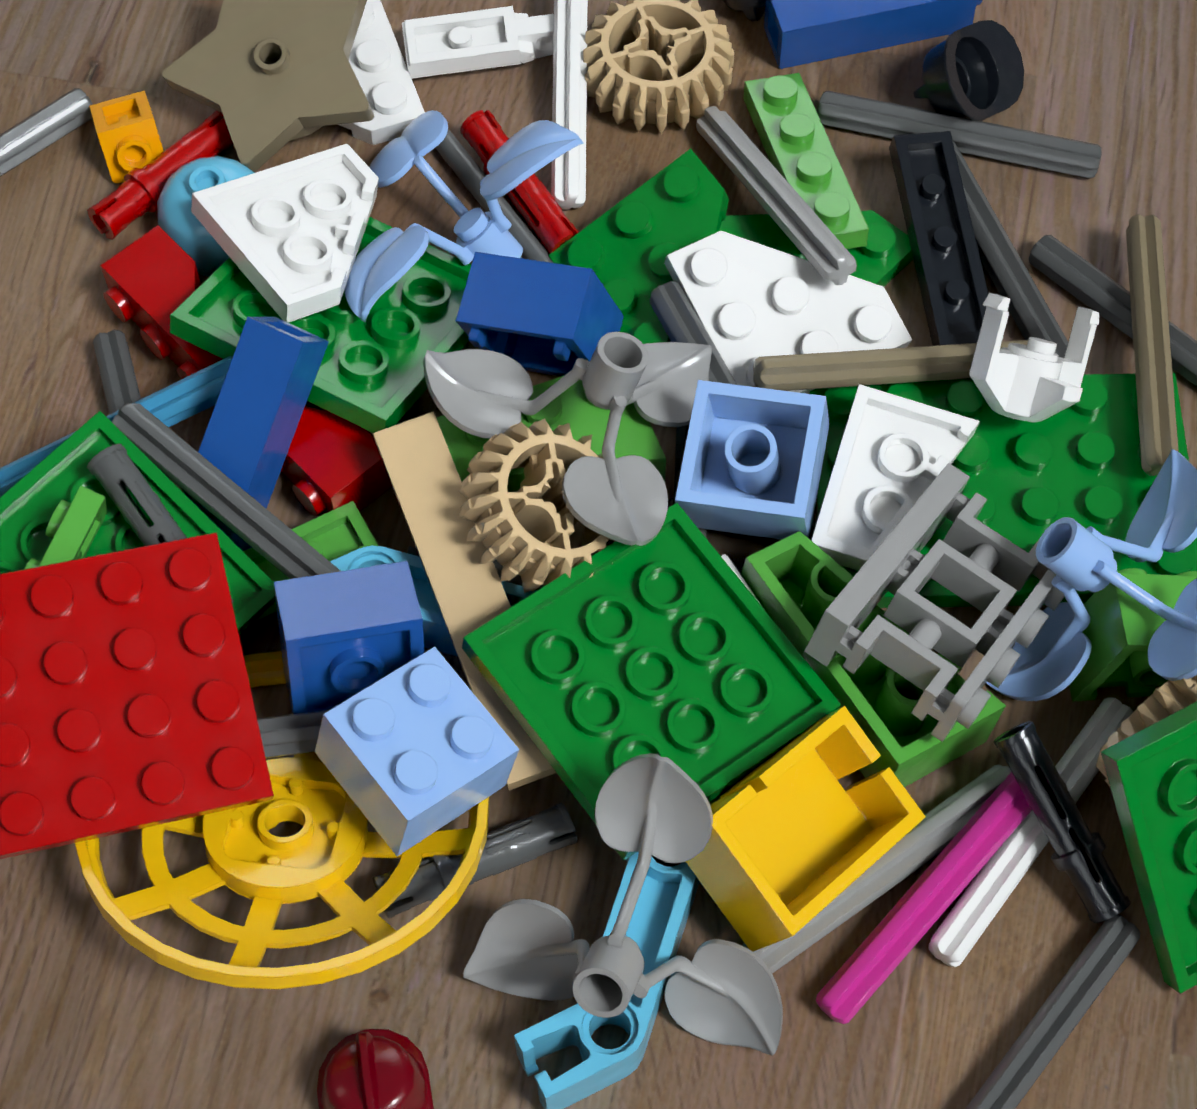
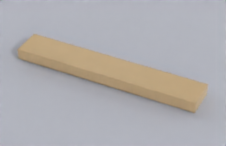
(464, 589)

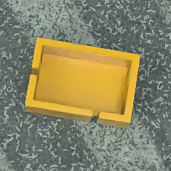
(797, 838)

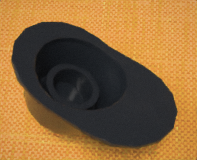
(973, 72)

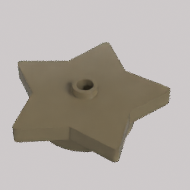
(276, 72)

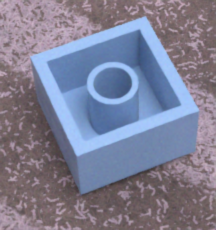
(753, 460)
(415, 750)

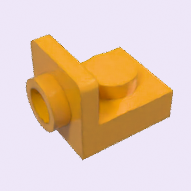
(126, 133)

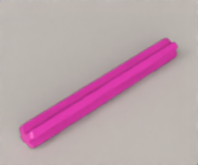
(924, 902)

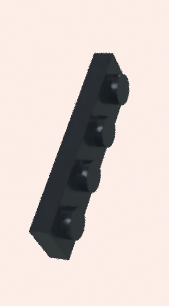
(940, 236)

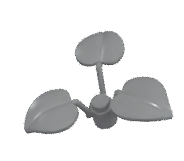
(610, 495)
(531, 946)

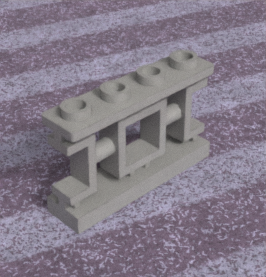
(969, 563)

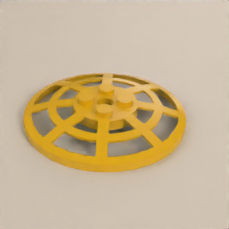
(283, 872)

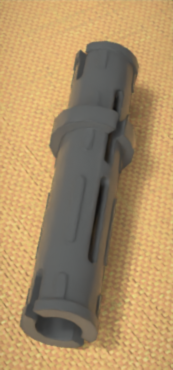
(118, 475)
(503, 850)

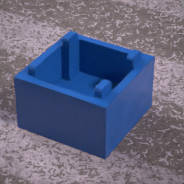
(536, 311)
(346, 632)

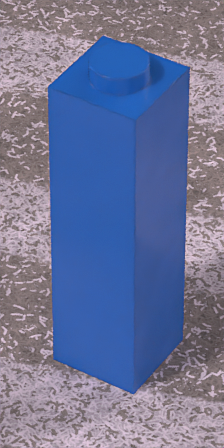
(830, 29)
(260, 407)

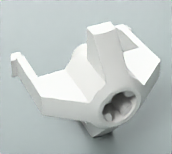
(1030, 378)

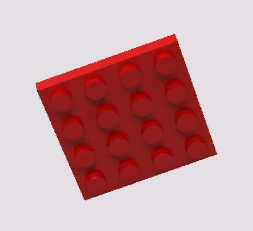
(122, 696)

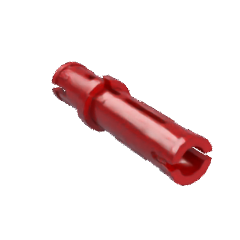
(145, 185)
(530, 196)

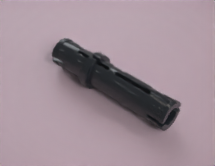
(1074, 845)

